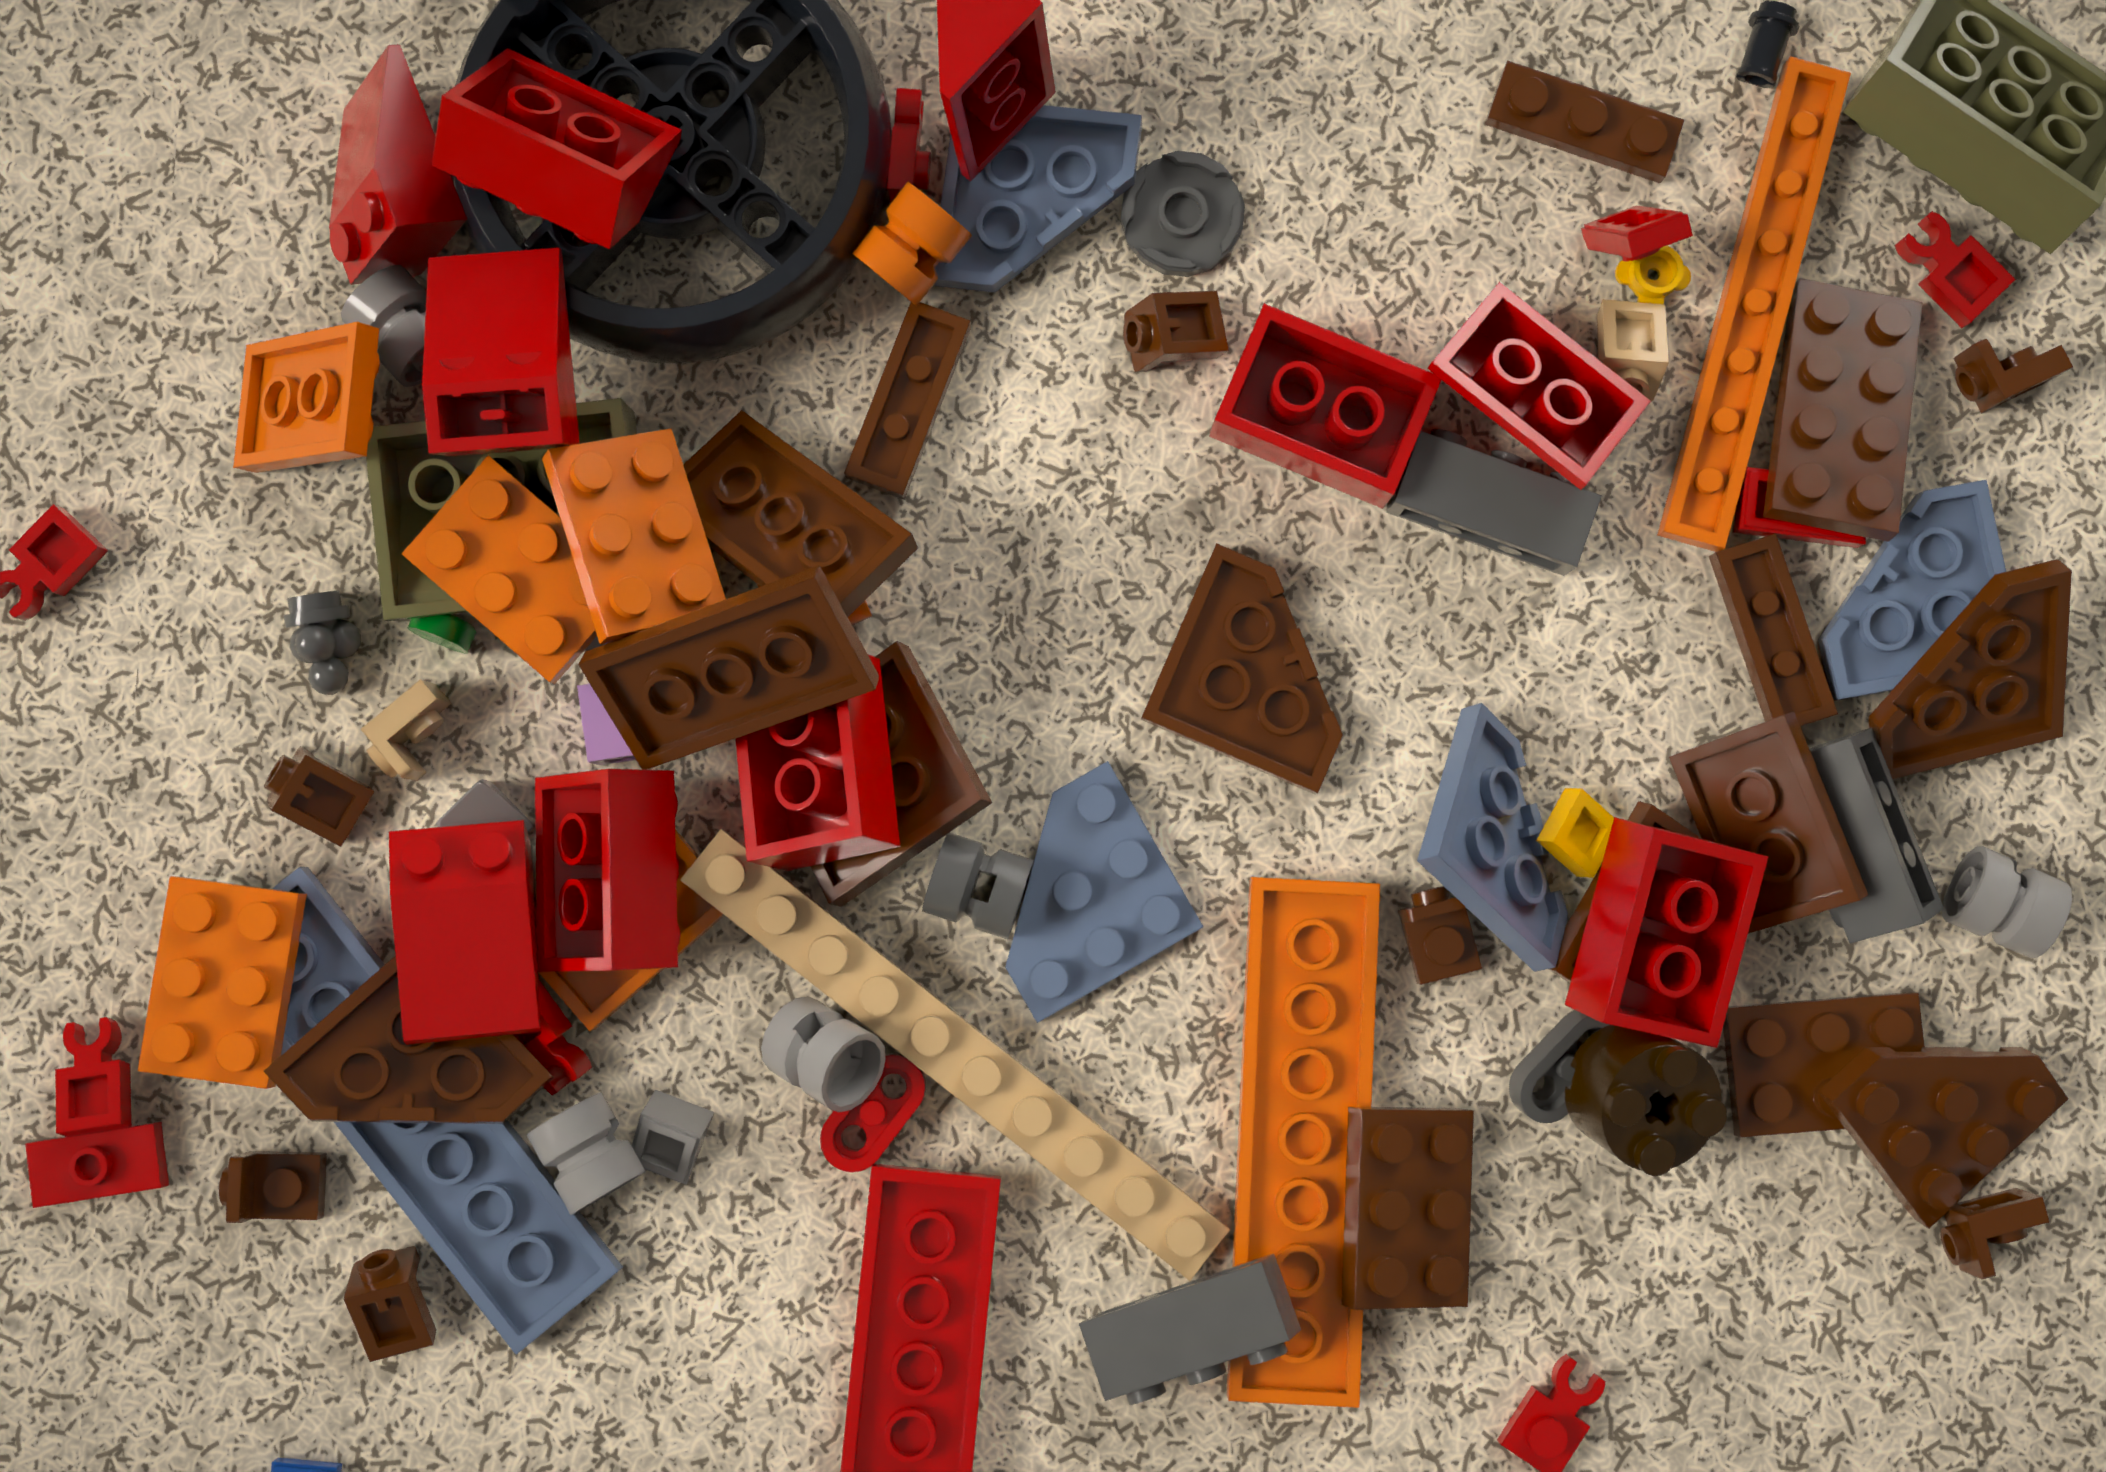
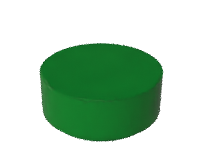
(445, 631)

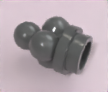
(322, 638)

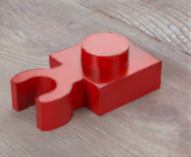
(906, 159)
(1960, 277)
(52, 556)
(561, 1059)
(96, 1090)
(1546, 1427)

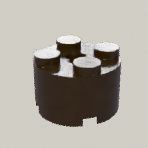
(1644, 1098)

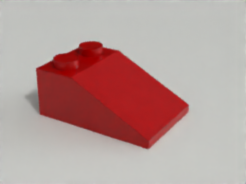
(386, 192)
(464, 931)

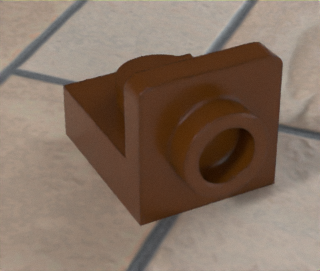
(1174, 328)
(1994, 382)
(316, 795)
(1438, 936)
(274, 1186)
(1989, 1219)
(389, 1304)

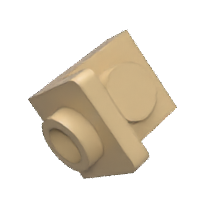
(1634, 342)
(411, 717)

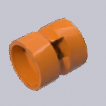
(912, 243)

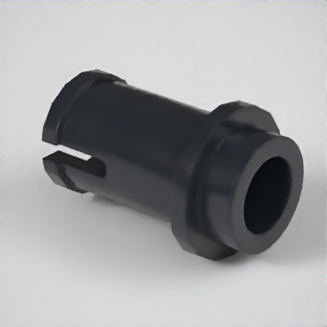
(1767, 43)

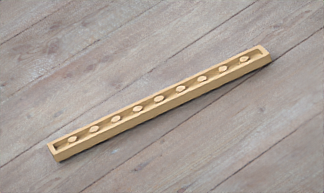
(956, 1055)

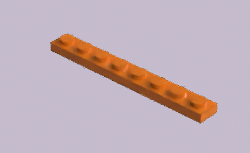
(1754, 305)

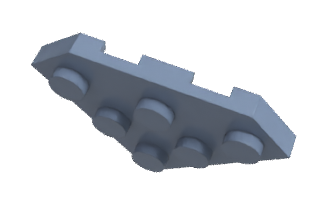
(1036, 191)
(1912, 590)
(1486, 843)
(1093, 897)

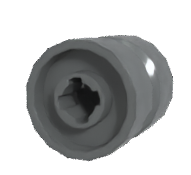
(956, 877)

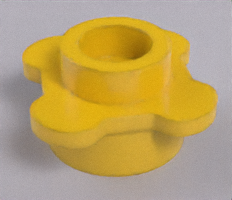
(1670, 270)

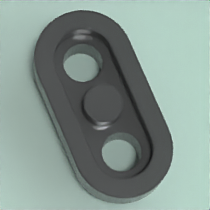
(1553, 1061)

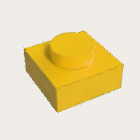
(1577, 832)

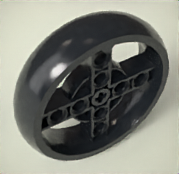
(727, 140)

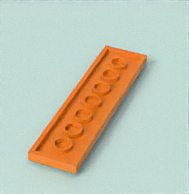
(1300, 1071)

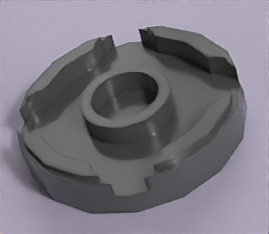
(1180, 236)

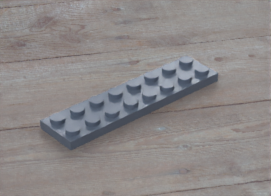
(462, 1185)

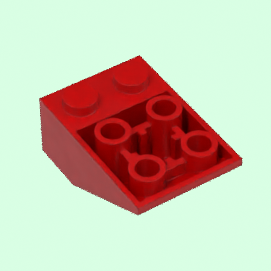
(498, 354)

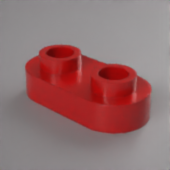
(878, 1116)

